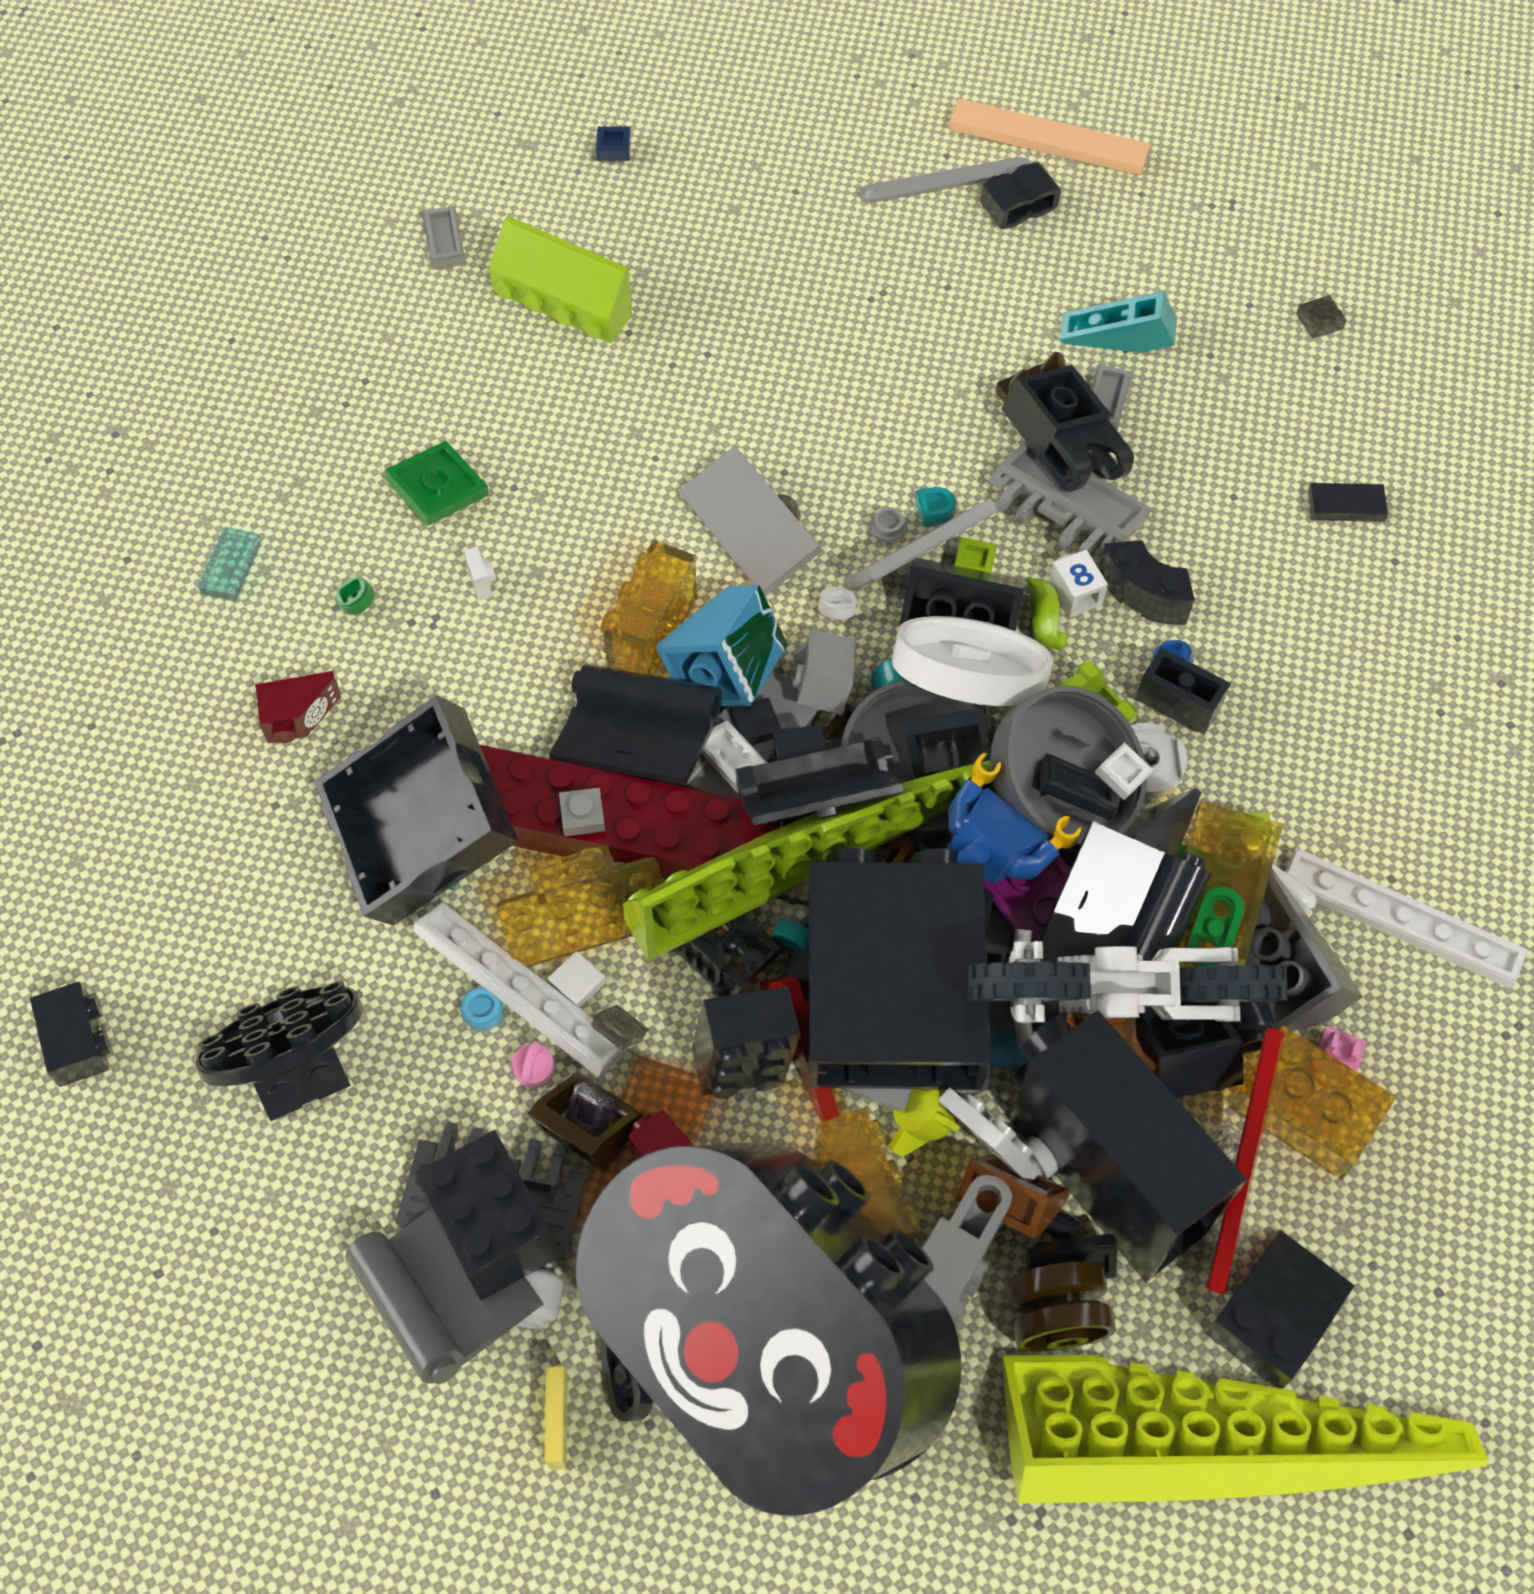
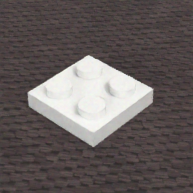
(991, 1133)

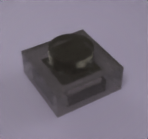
(1321, 316)

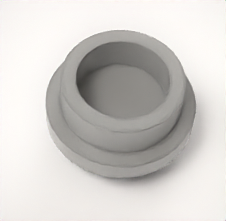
(888, 525)

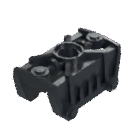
(707, 955)

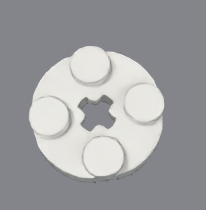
(1167, 753)

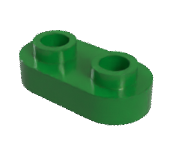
(1215, 929)

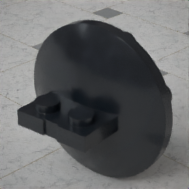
(285, 1052)

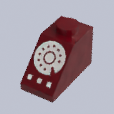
(295, 705)

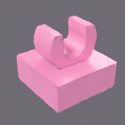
(1342, 1046)

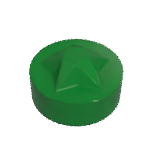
(355, 595)

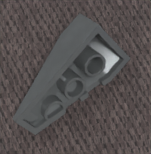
(1315, 976)

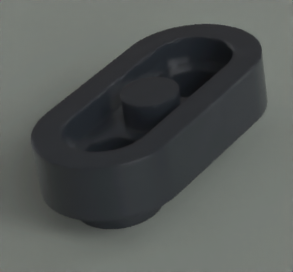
(625, 1395)

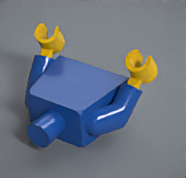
(998, 835)

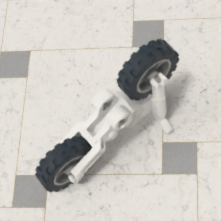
(1124, 984)

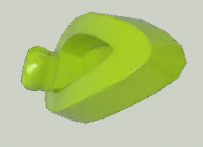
(1045, 614)

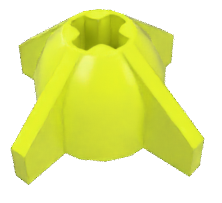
(921, 1121)

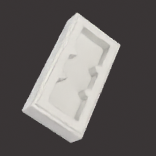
(729, 750)

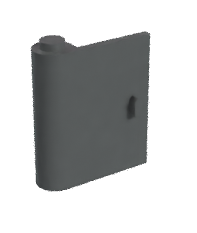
(430, 1300)

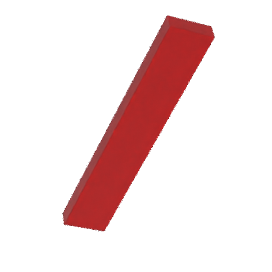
(1246, 1159)

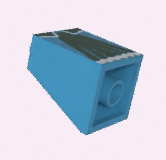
(727, 645)

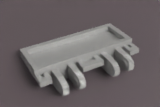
(1098, 510)

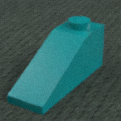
(1124, 325)

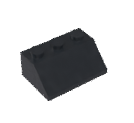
(961, 593)

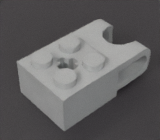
(962, 1243)

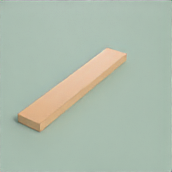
(1049, 136)

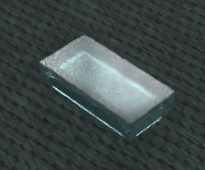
(230, 564)

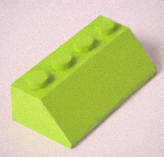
(561, 280)

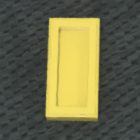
(556, 1418)

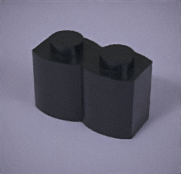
(1020, 195)

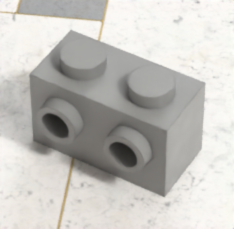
(824, 671)

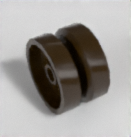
(1060, 1306)

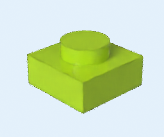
(976, 554)

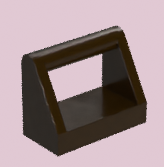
(597, 1151)

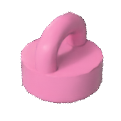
(533, 1065)

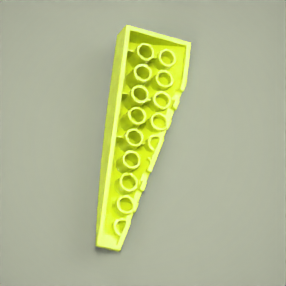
(1150, 1436)

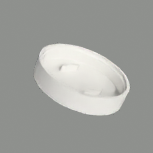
(971, 660)

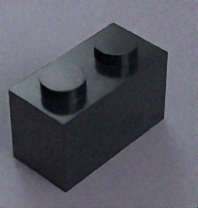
(1182, 691)
(71, 1033)

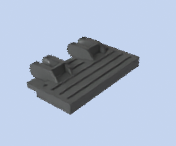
(556, 1204)

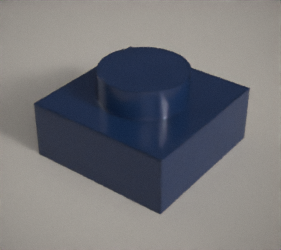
(613, 143)

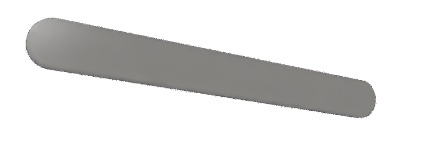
(938, 180)

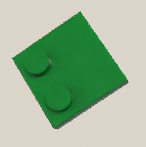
(436, 483)

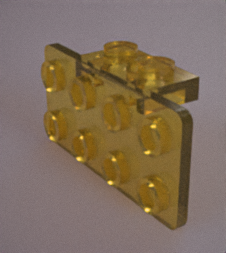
(573, 905)

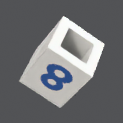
(1078, 583)

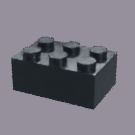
(745, 1041)
(488, 1214)

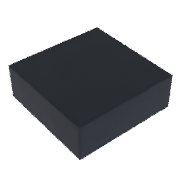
(756, 721)

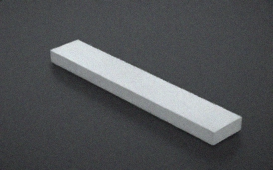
(1409, 919)
(518, 988)

